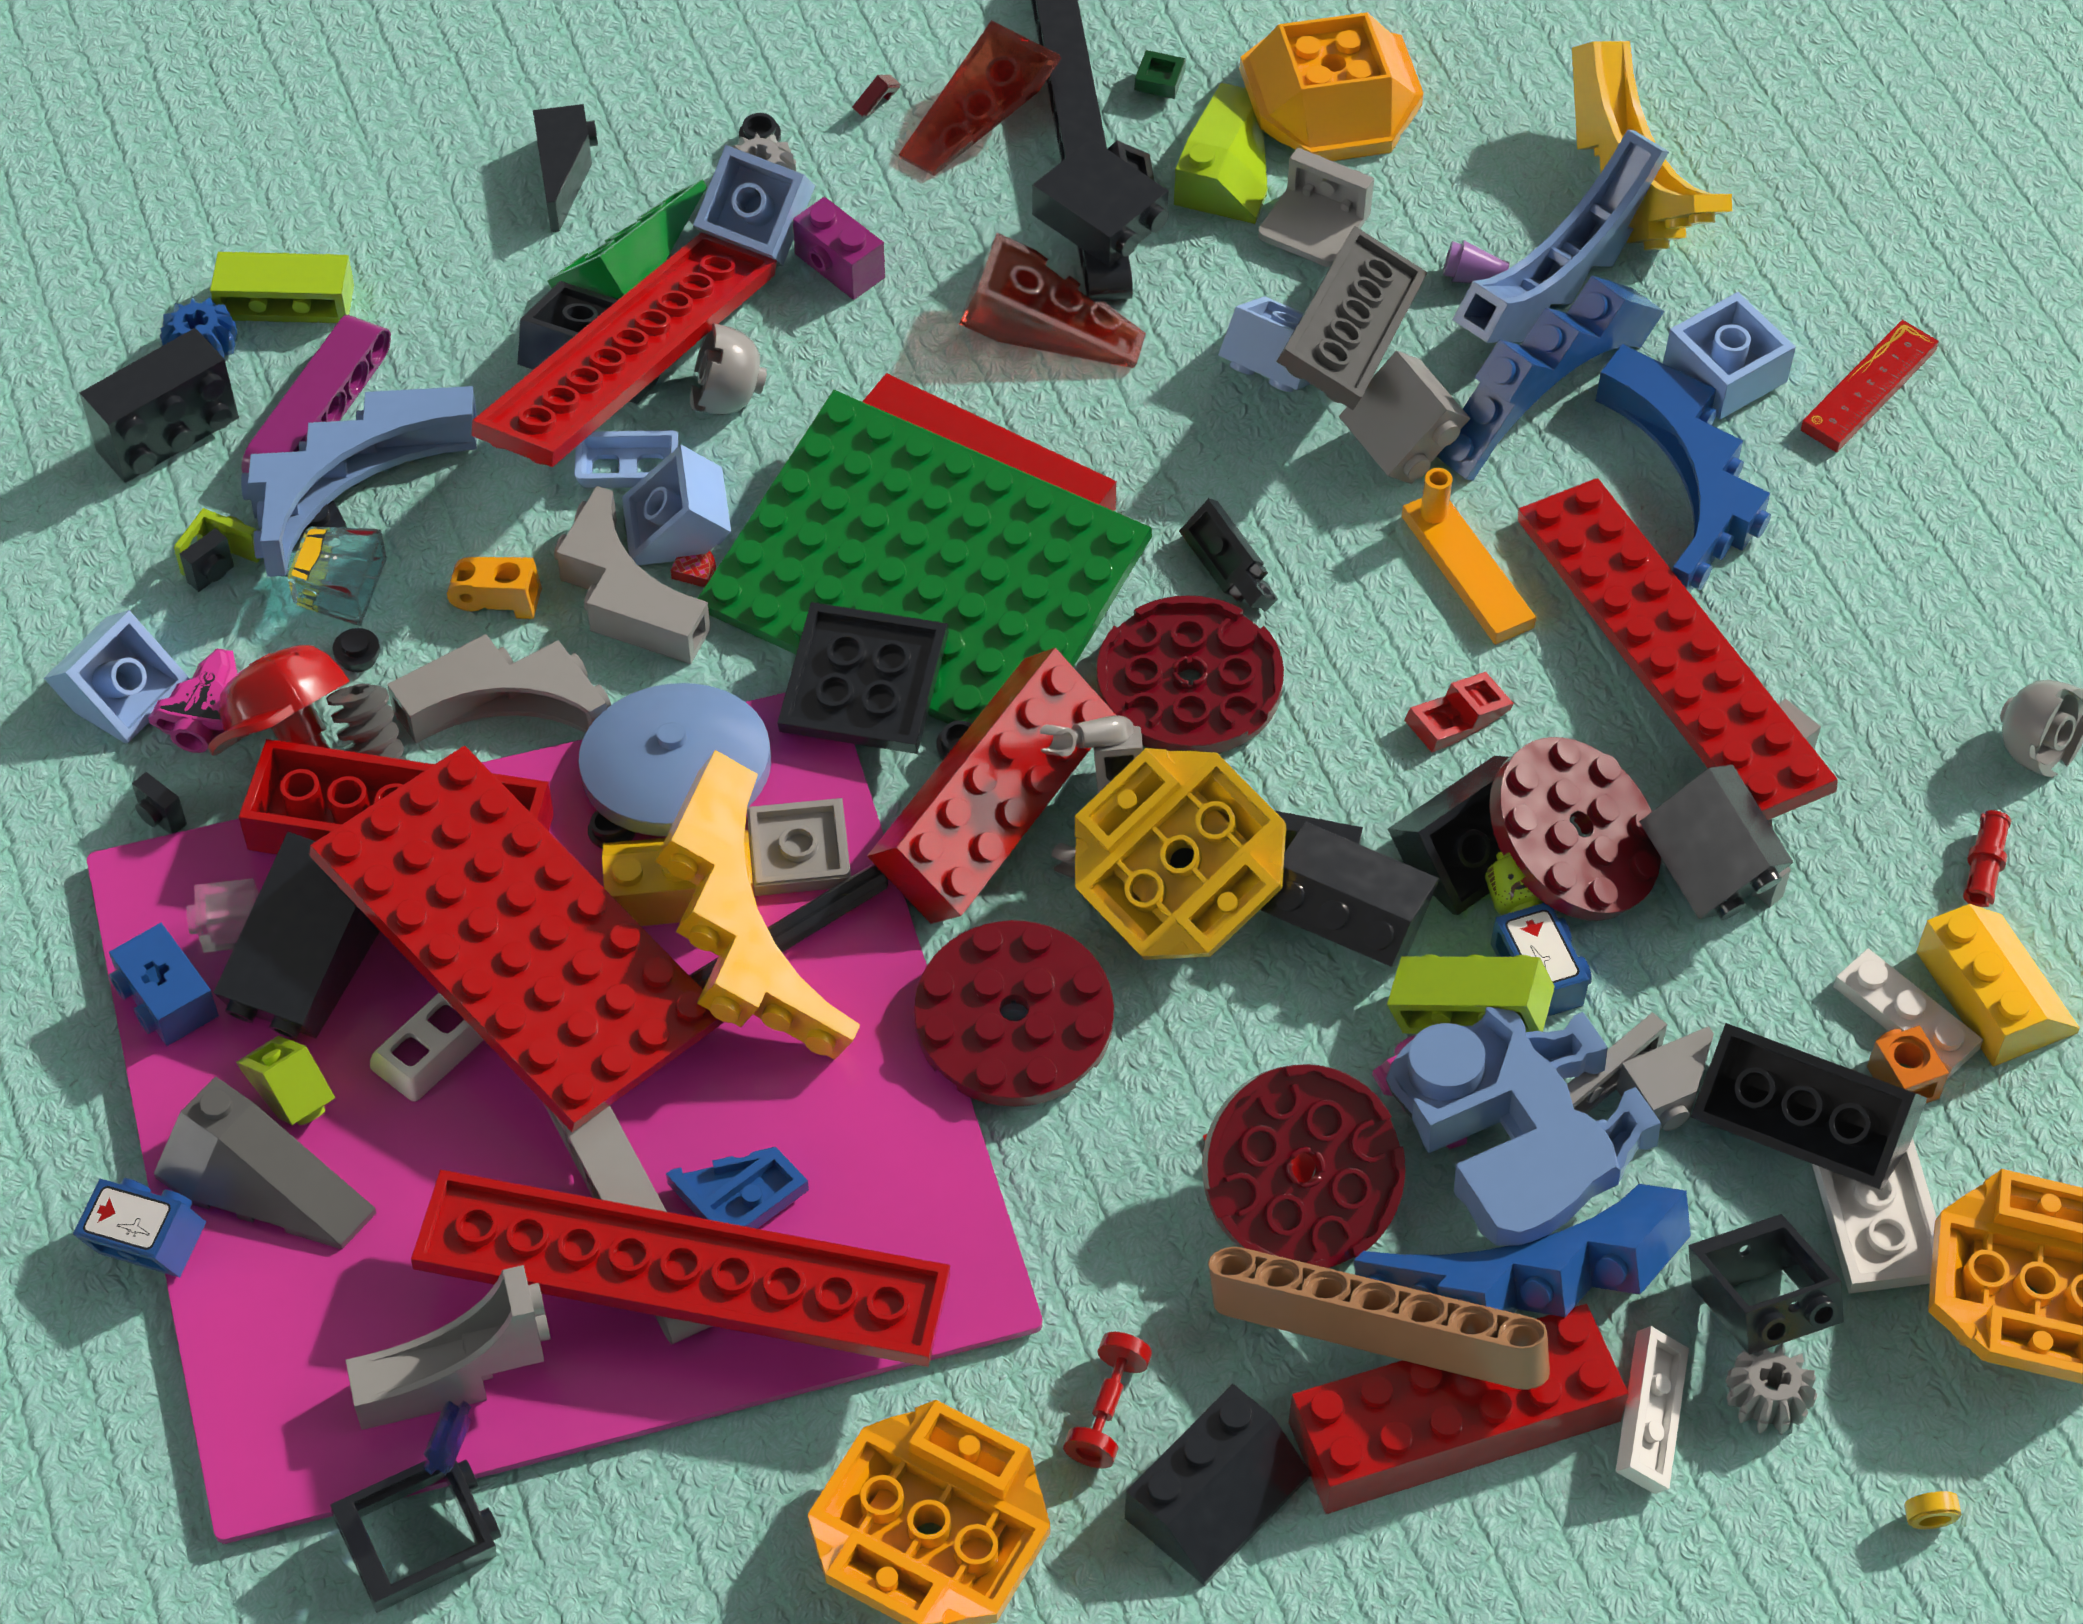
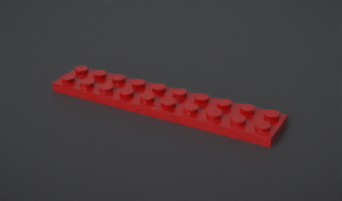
(623, 350)
(1675, 647)
(684, 1267)

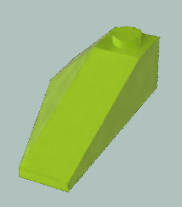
(1224, 160)

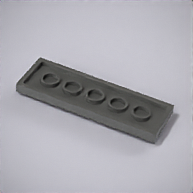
(1352, 318)

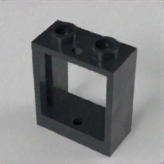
(1771, 1247)
(348, 1515)

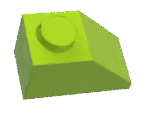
(287, 1080)

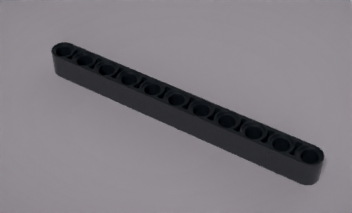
(1077, 121)

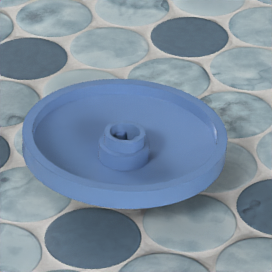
(655, 741)

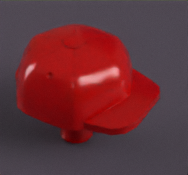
(279, 696)

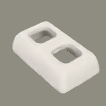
(444, 1052)

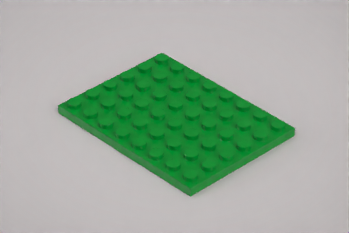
(930, 532)

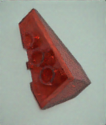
(986, 89)
(1033, 307)

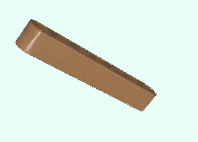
(1380, 1317)

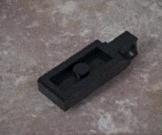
(1228, 555)

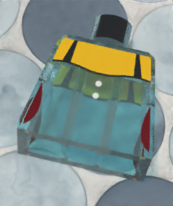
(337, 571)

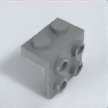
(1318, 208)

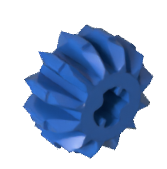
(208, 318)

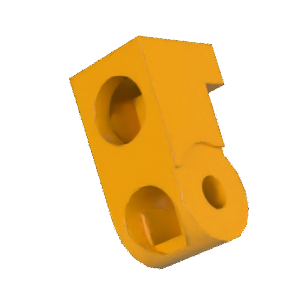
(496, 585)

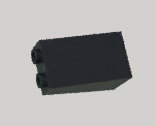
(295, 947)

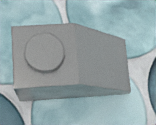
(1669, 1076)

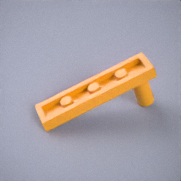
(1466, 560)

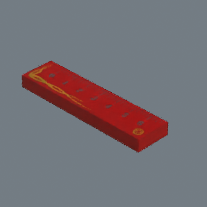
(1869, 386)

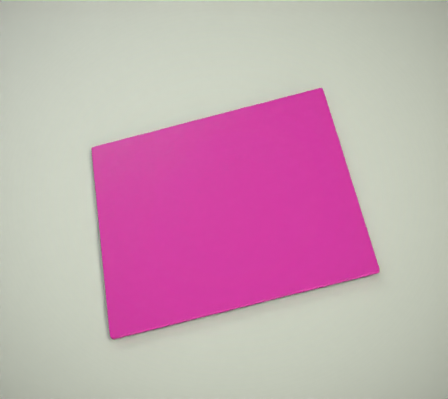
(276, 1315)

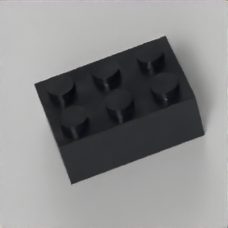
(159, 405)

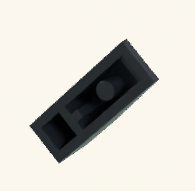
(564, 156)

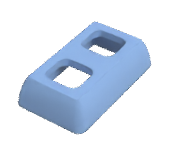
(627, 448)

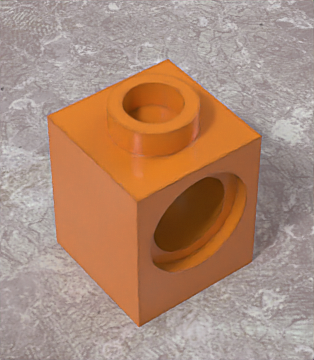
(1914, 1049)

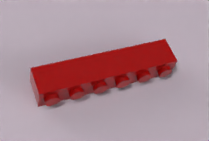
(990, 439)

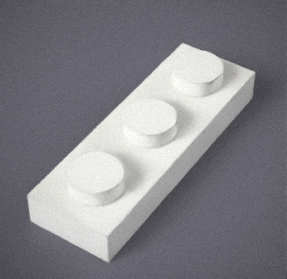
(1902, 1005)
(1652, 1410)

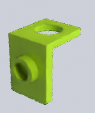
(239, 535)

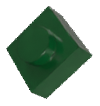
(1160, 74)

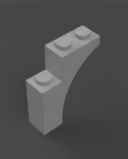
(620, 595)
(486, 683)
(455, 1359)

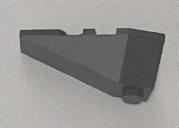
(244, 1162)

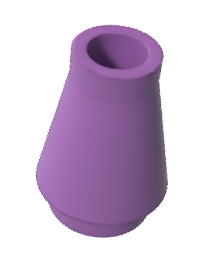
(1469, 263)

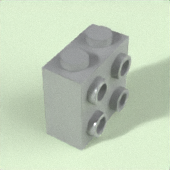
(1405, 418)

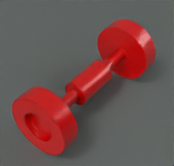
(1090, 1445)

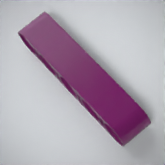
(324, 386)

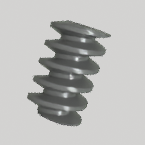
(367, 719)

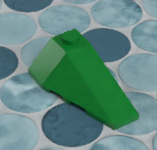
(635, 249)

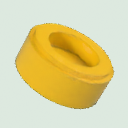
(1932, 1510)

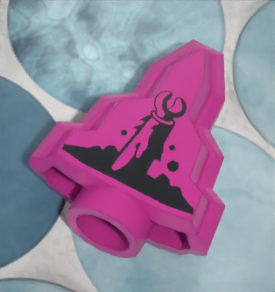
(193, 706)

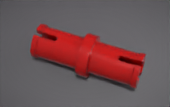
(1987, 858)

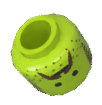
(1506, 888)

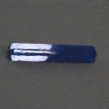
(447, 1437)

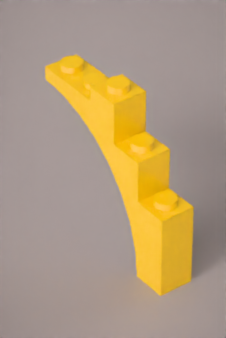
(1604, 111)
(723, 917)

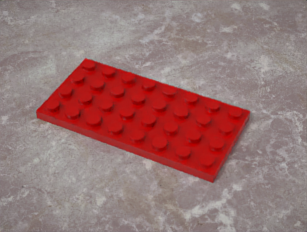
(516, 936)

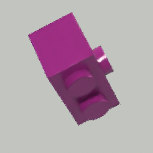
(839, 248)

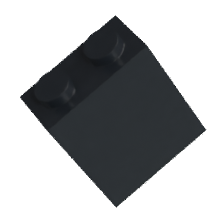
(1100, 202)
(1717, 843)

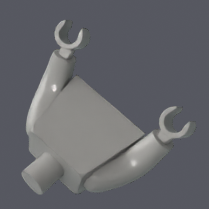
(1115, 746)

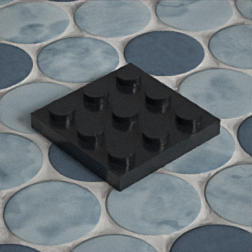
(863, 677)

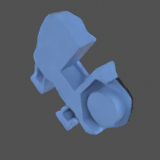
(1495, 1072)

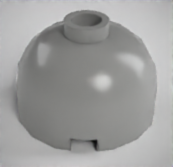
(727, 372)
(2043, 725)

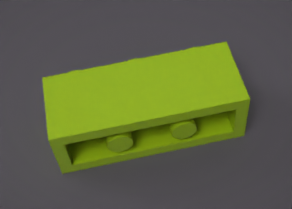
(283, 286)
(1460, 988)

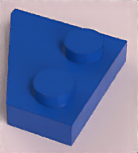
(741, 1189)

